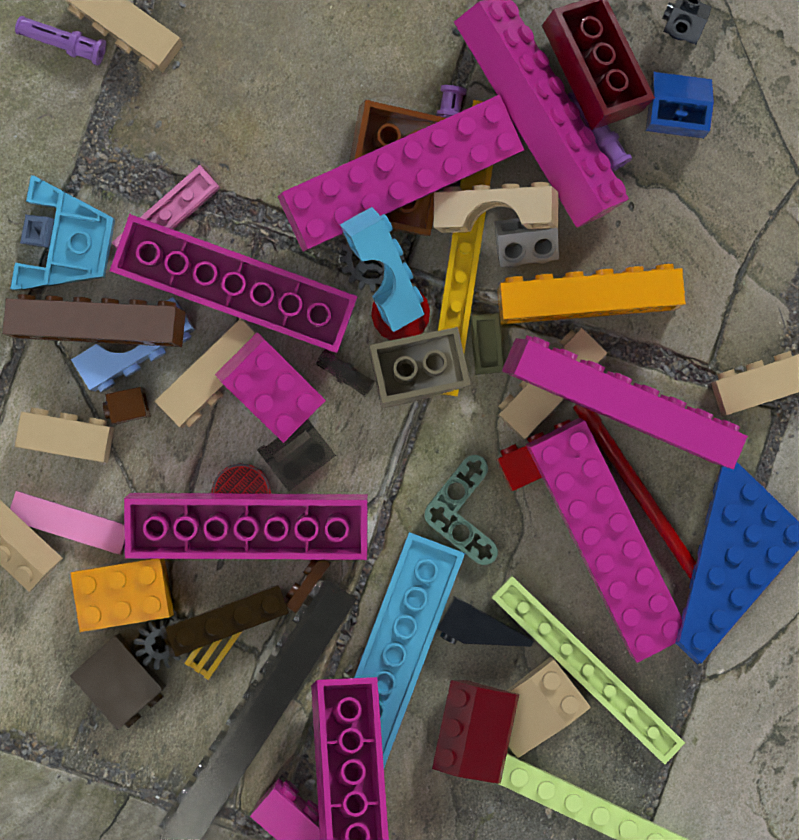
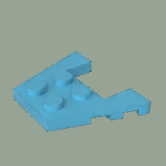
(77, 243)

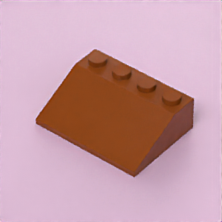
(379, 126)

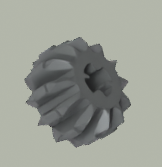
(149, 640)

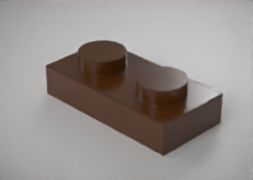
(299, 593)

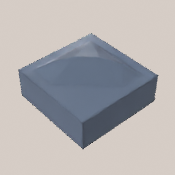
(37, 231)

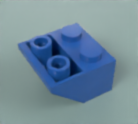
(680, 105)

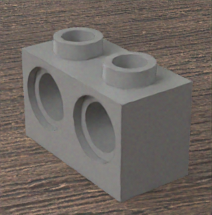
(527, 249)

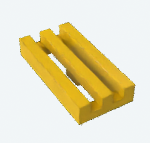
(199, 667)

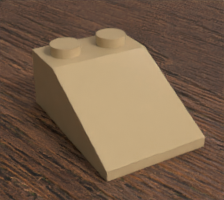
(544, 706)

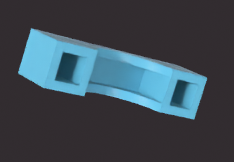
(370, 240)

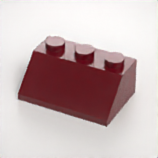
(475, 731)

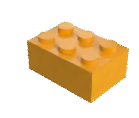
(122, 594)

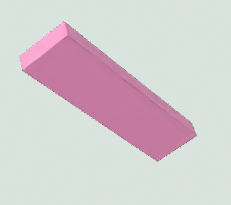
(181, 200)
(69, 522)

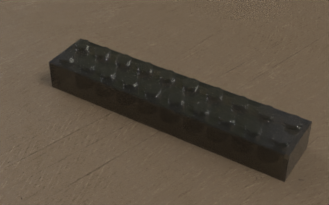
(265, 704)

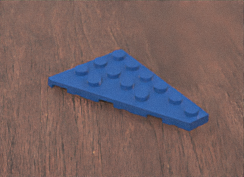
(741, 553)

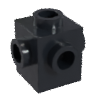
(686, 19)

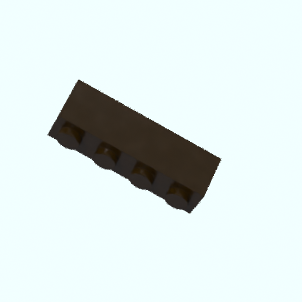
(224, 621)

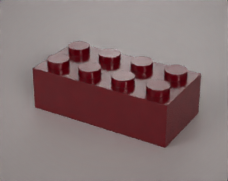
(597, 61)

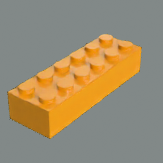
(592, 295)

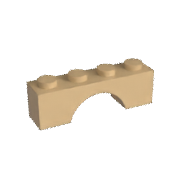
(459, 209)

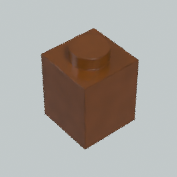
(126, 405)

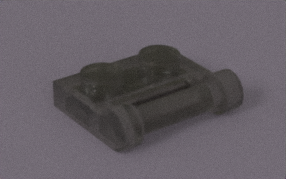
(300, 462)

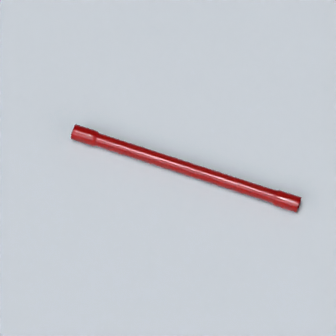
(637, 488)

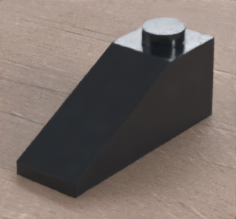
(472, 626)

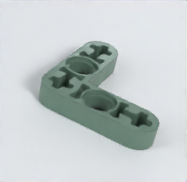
(452, 506)

